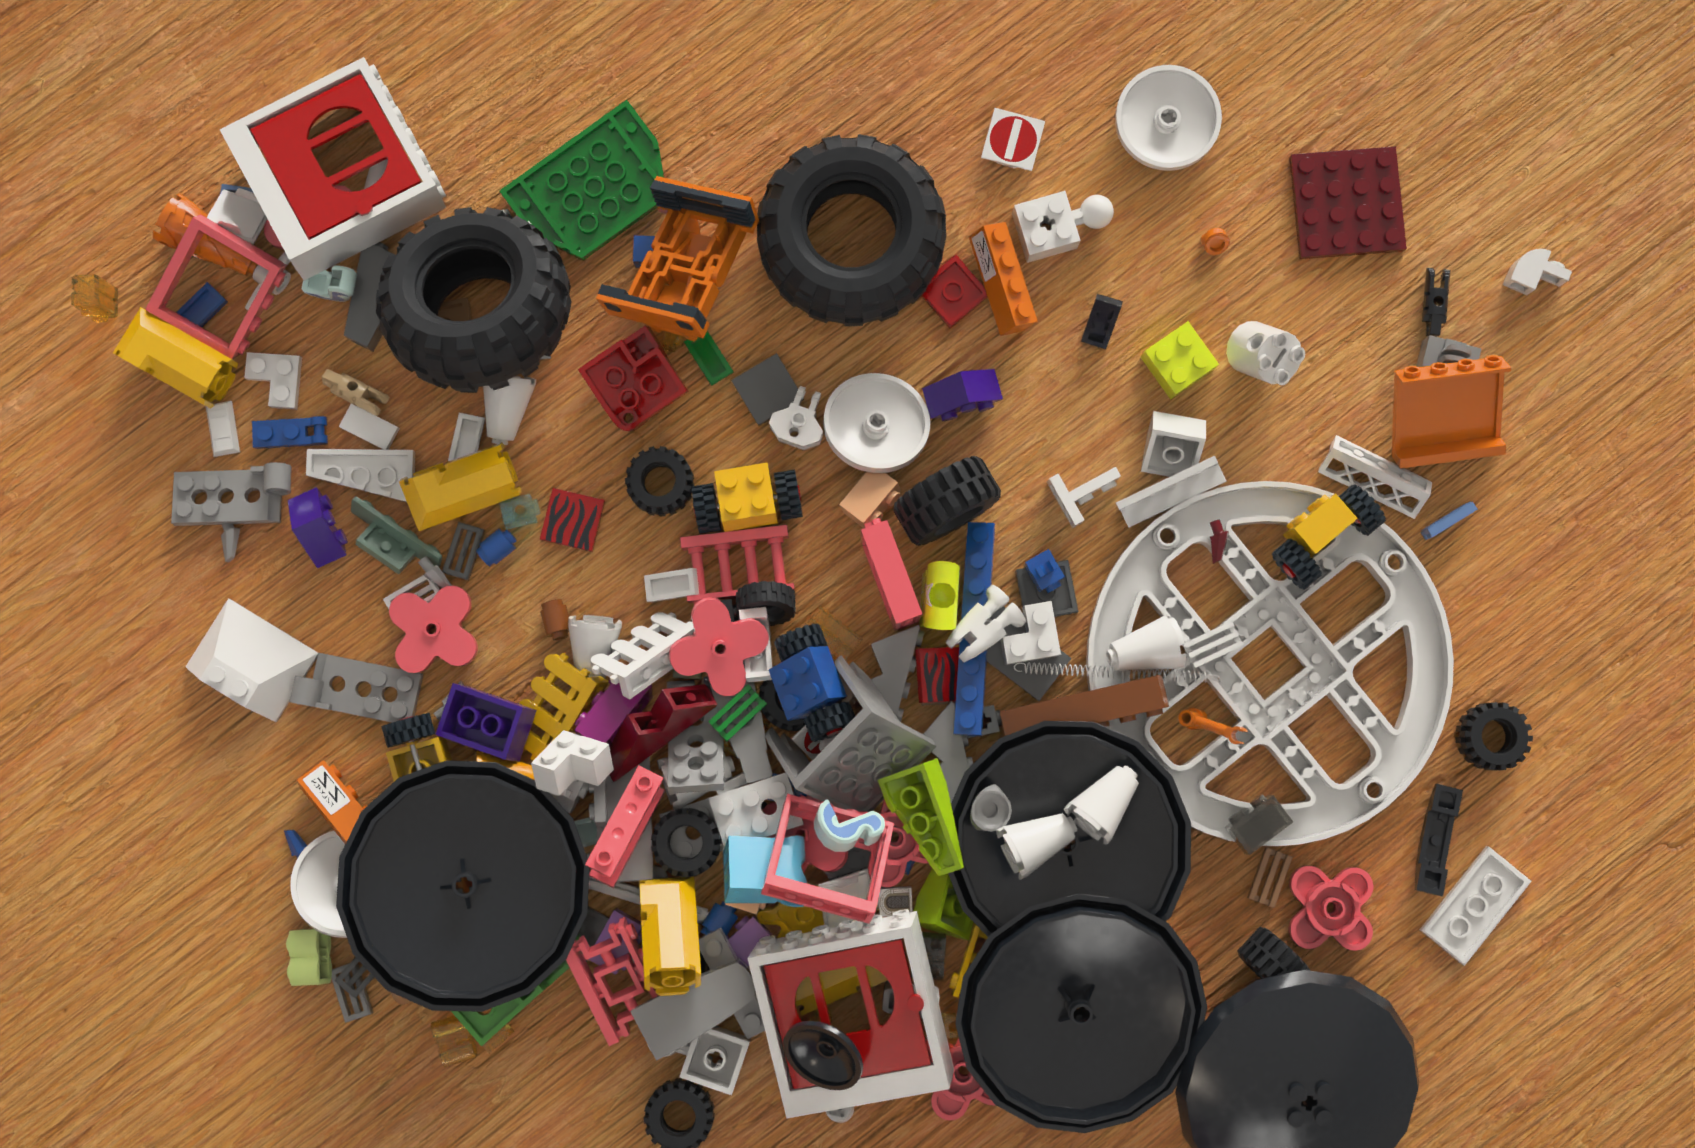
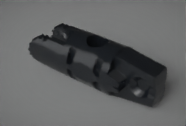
(1433, 314)

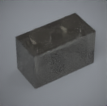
(1258, 823)

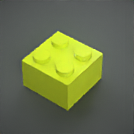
(1179, 360)

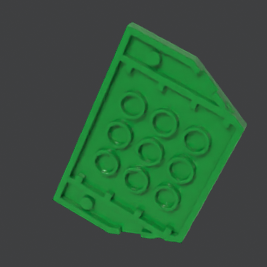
(591, 184)

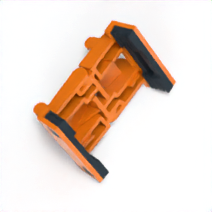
(684, 259)

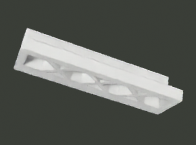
(1379, 468)
(1171, 491)

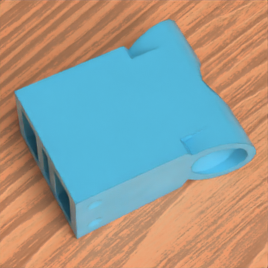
(747, 862)

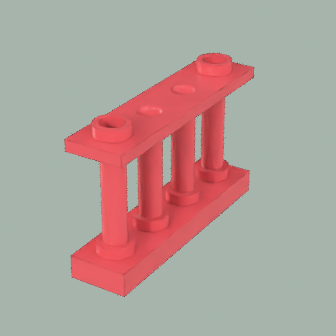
(721, 543)
(625, 827)

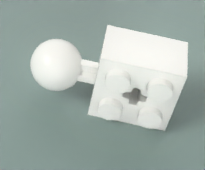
(1055, 211)
(699, 1065)

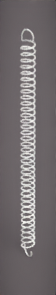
(1118, 672)

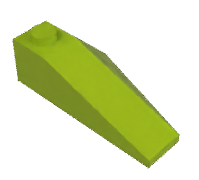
(925, 809)
(940, 908)

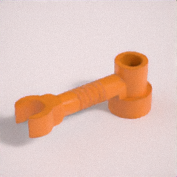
(1200, 721)

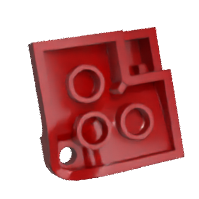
(633, 379)

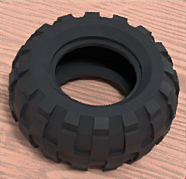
(841, 168)
(485, 348)

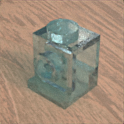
(512, 519)

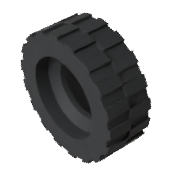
(775, 596)

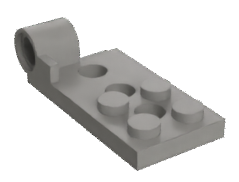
(271, 480)
(320, 693)
(710, 754)

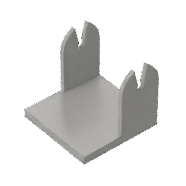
(862, 753)

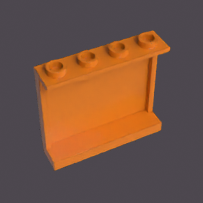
(1448, 411)

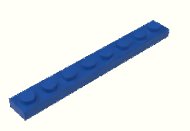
(972, 673)

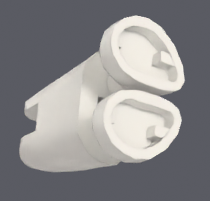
(980, 629)

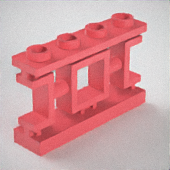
(597, 988)

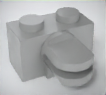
(1445, 351)

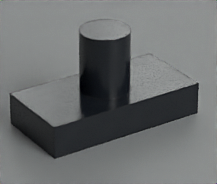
(1101, 321)

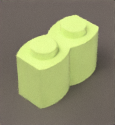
(309, 957)

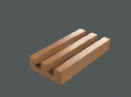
(1279, 881)

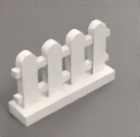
(643, 665)

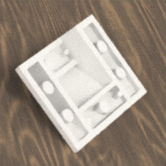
(251, 660)

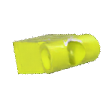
(940, 596)

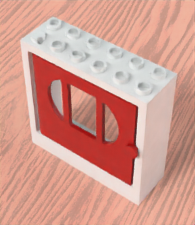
(334, 219)
(892, 1053)

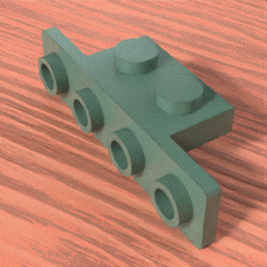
(388, 540)

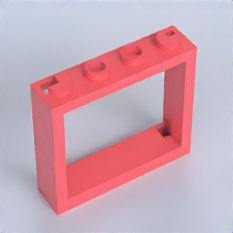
(177, 265)
(890, 574)
(815, 896)

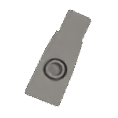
(748, 742)

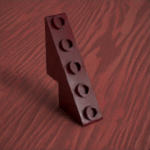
(650, 730)

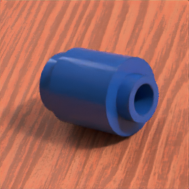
(496, 546)
(719, 917)

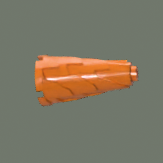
(174, 223)

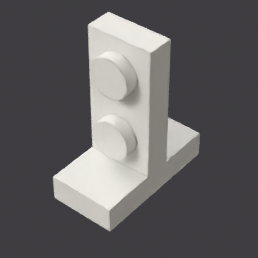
(1080, 494)
(758, 666)

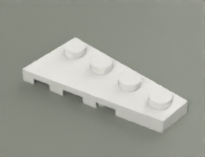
(363, 469)

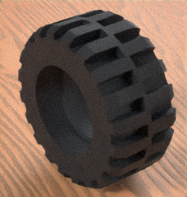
(947, 500)

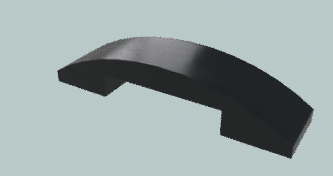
(1435, 839)

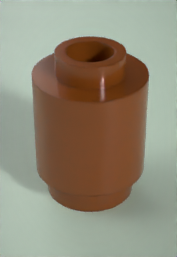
(555, 619)

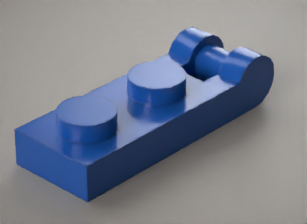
(289, 432)

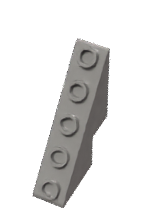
(895, 661)
(949, 748)

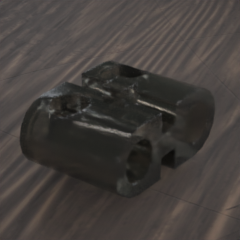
(935, 947)

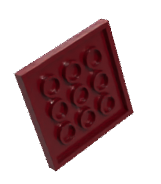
(1347, 202)

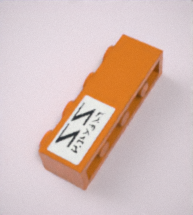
(1003, 278)
(332, 798)

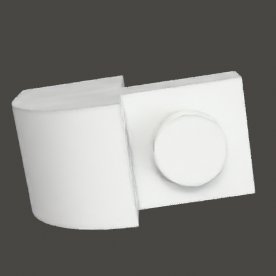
(1532, 267)

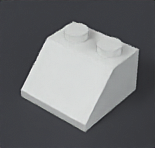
(1173, 444)

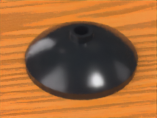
(823, 1055)

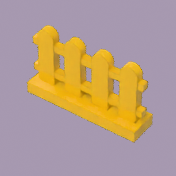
(566, 703)

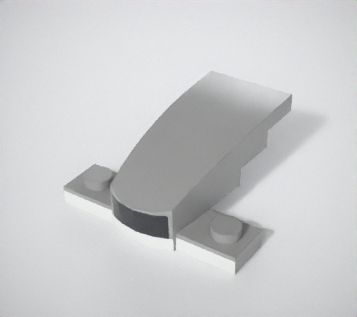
(724, 991)

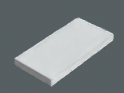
(1475, 905)

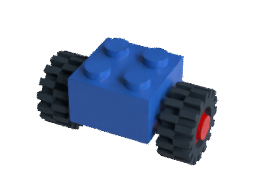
(810, 683)

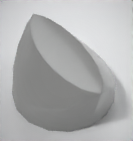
(990, 809)

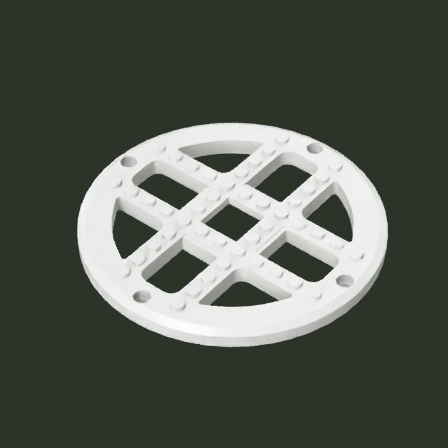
(1328, 669)

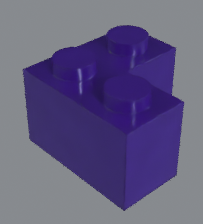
(962, 393)
(315, 527)

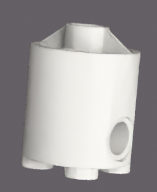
(1264, 352)

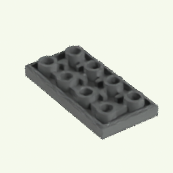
(1033, 684)

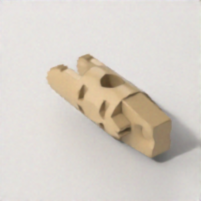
(354, 391)

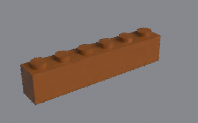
(1095, 706)

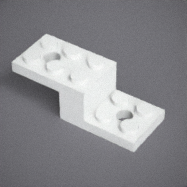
(738, 814)

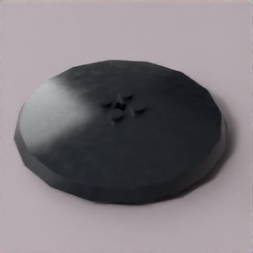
(1040, 774)
(422, 929)
(1080, 1013)
(1299, 1067)

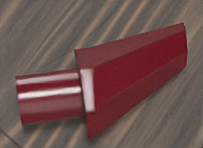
(1218, 540)

